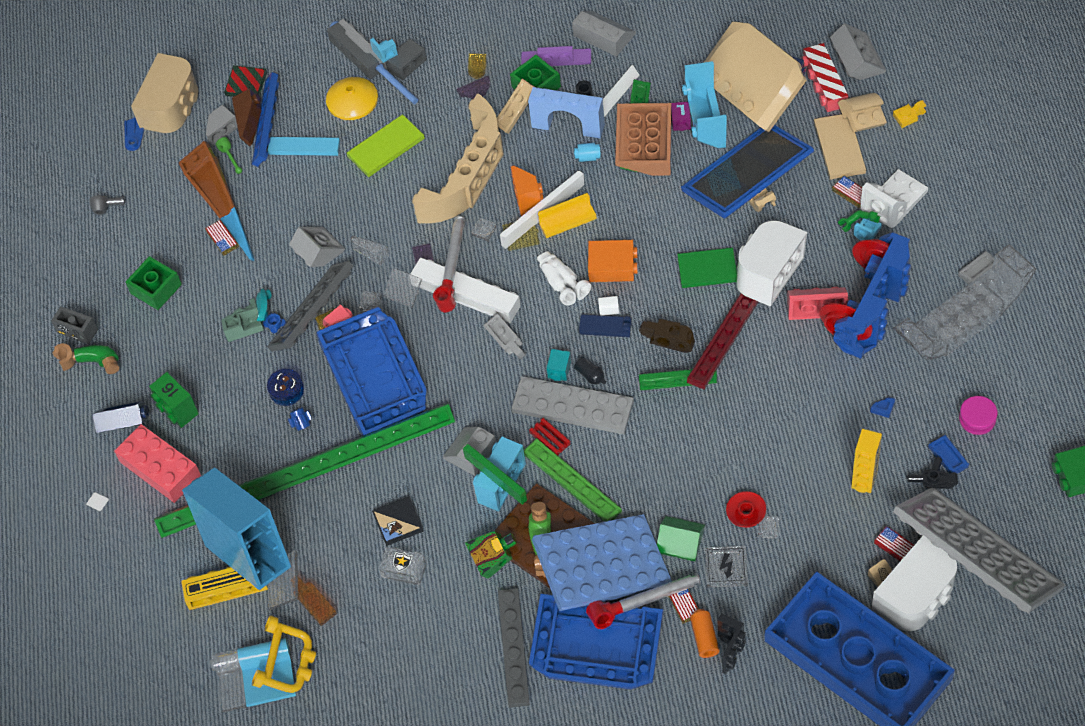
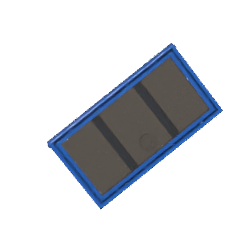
(746, 170)

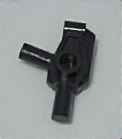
(934, 477)

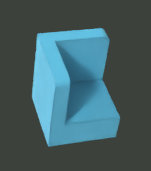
(384, 50)

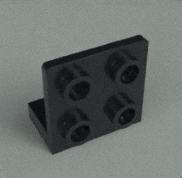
(731, 633)

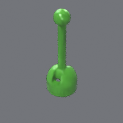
(224, 146)

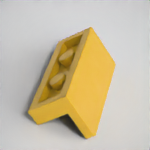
(566, 215)

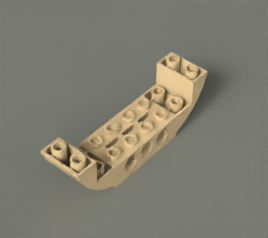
(470, 173)

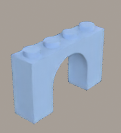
(587, 108)

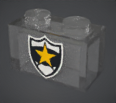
(403, 565)

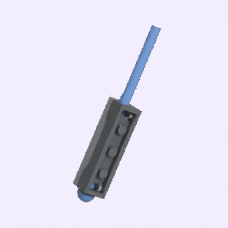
(360, 53)

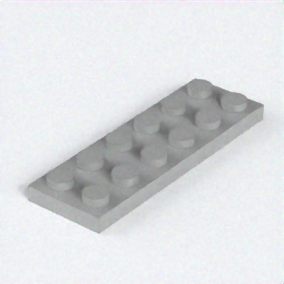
(572, 405)

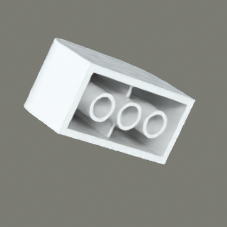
(769, 260)
(916, 587)

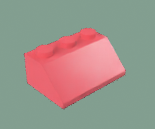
(808, 302)

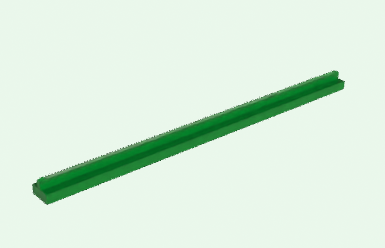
(323, 462)

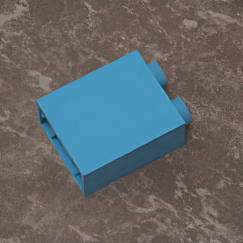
(237, 528)

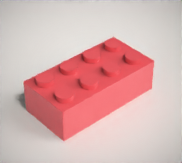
(157, 463)

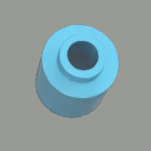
(587, 152)

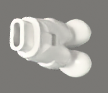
(561, 276)

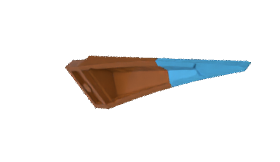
(205, 174)

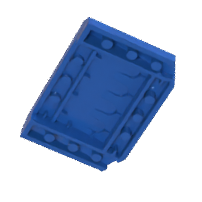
(373, 370)
(574, 650)

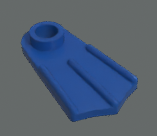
(132, 134)

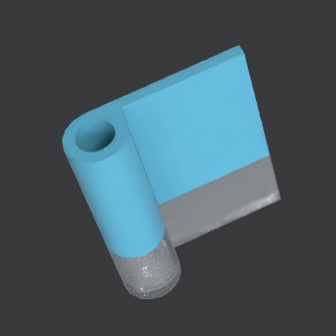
(237, 669)

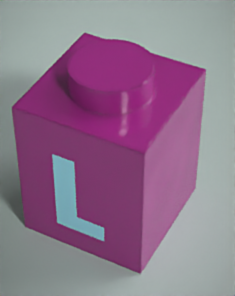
(680, 116)

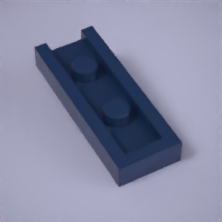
(605, 325)

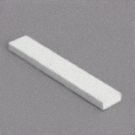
(530, 218)

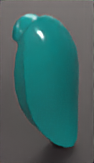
(262, 304)

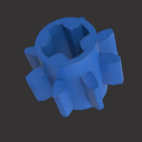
(299, 418)

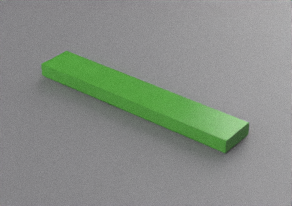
(572, 481)

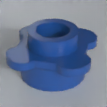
(274, 318)

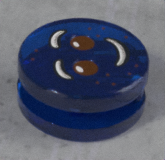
(285, 387)

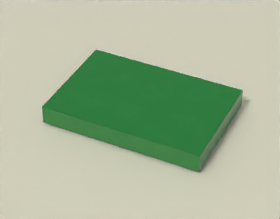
(707, 267)

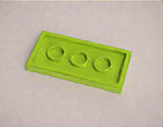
(385, 145)

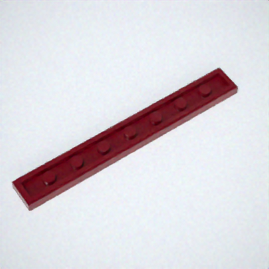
(722, 341)

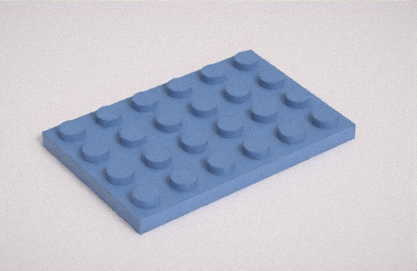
(601, 561)

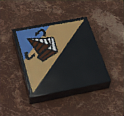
(397, 521)

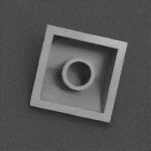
(315, 246)
(476, 437)

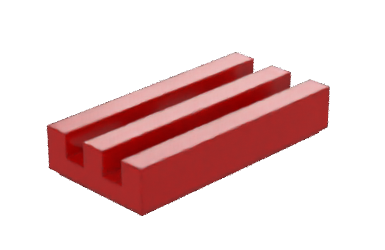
(539, 427)

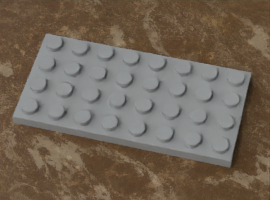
(979, 549)

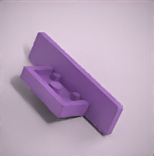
(560, 56)

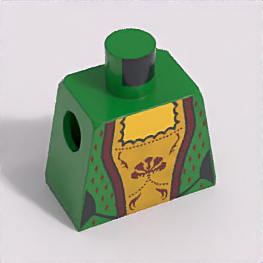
(491, 552)

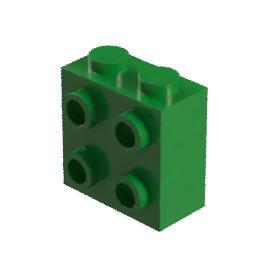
(1071, 470)

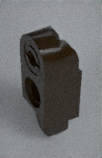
(669, 335)

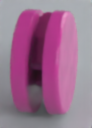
(978, 415)

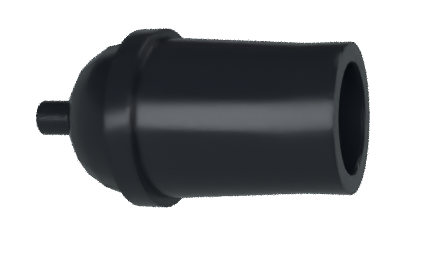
(593, 373)

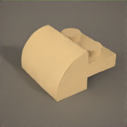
(863, 111)

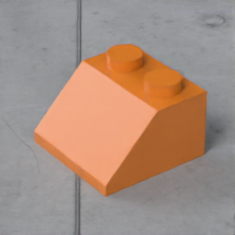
(526, 189)

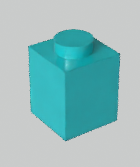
(559, 365)

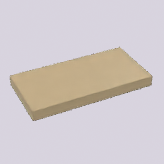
(839, 147)

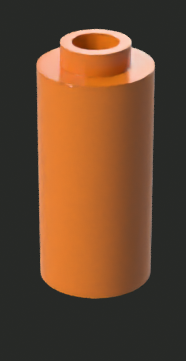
(704, 633)

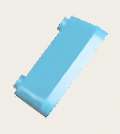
(703, 105)

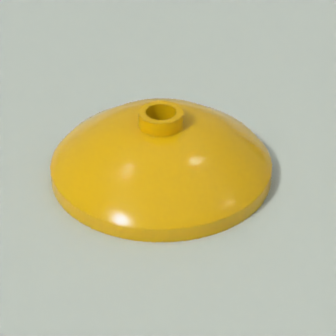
(351, 98)

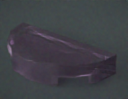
(471, 89)

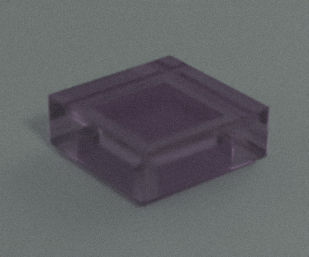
(422, 251)

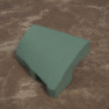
(242, 322)

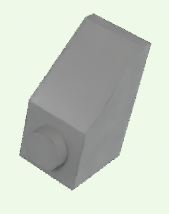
(220, 124)

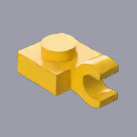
(908, 115)

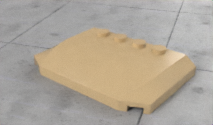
(755, 74)

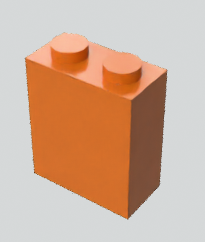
(612, 261)

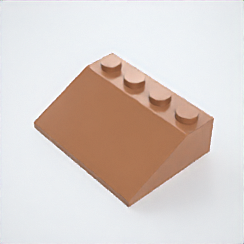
(644, 138)

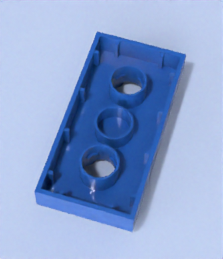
(858, 654)

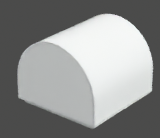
(608, 305)

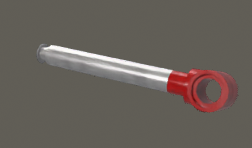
(445, 293)
(603, 613)

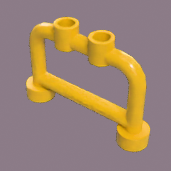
(307, 656)

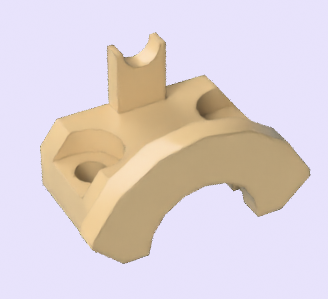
(761, 199)

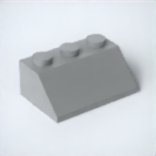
(601, 32)
(857, 53)

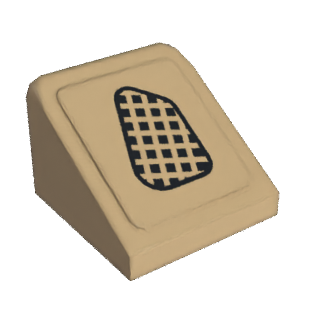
(879, 572)

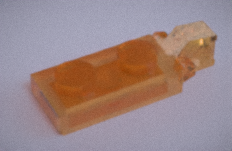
(315, 602)

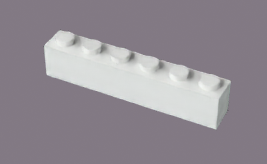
(469, 291)

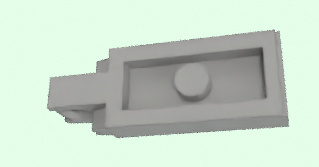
(504, 336)

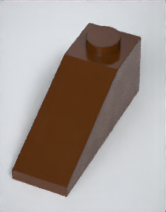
(247, 114)

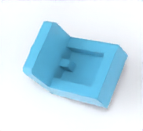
(866, 229)

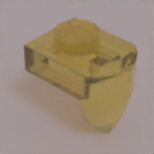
(476, 65)

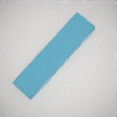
(304, 146)

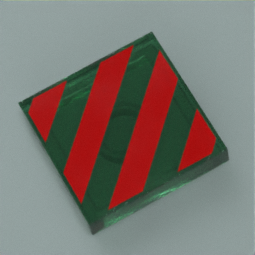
(245, 78)

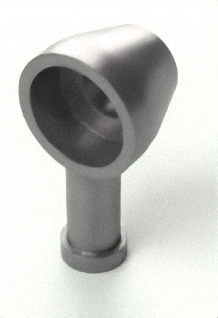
(100, 203)

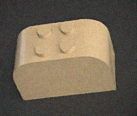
(166, 95)

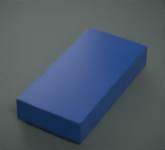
(951, 457)

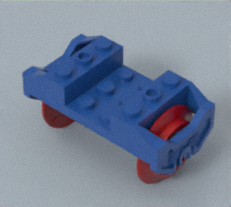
(861, 325)

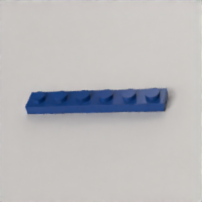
(264, 124)

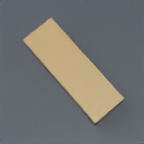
(514, 106)

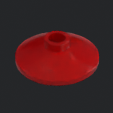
(745, 502)

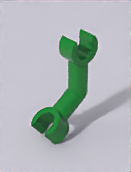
(871, 216)

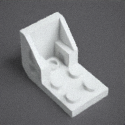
(892, 199)

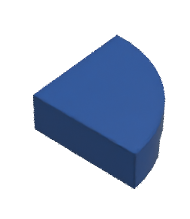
(883, 407)

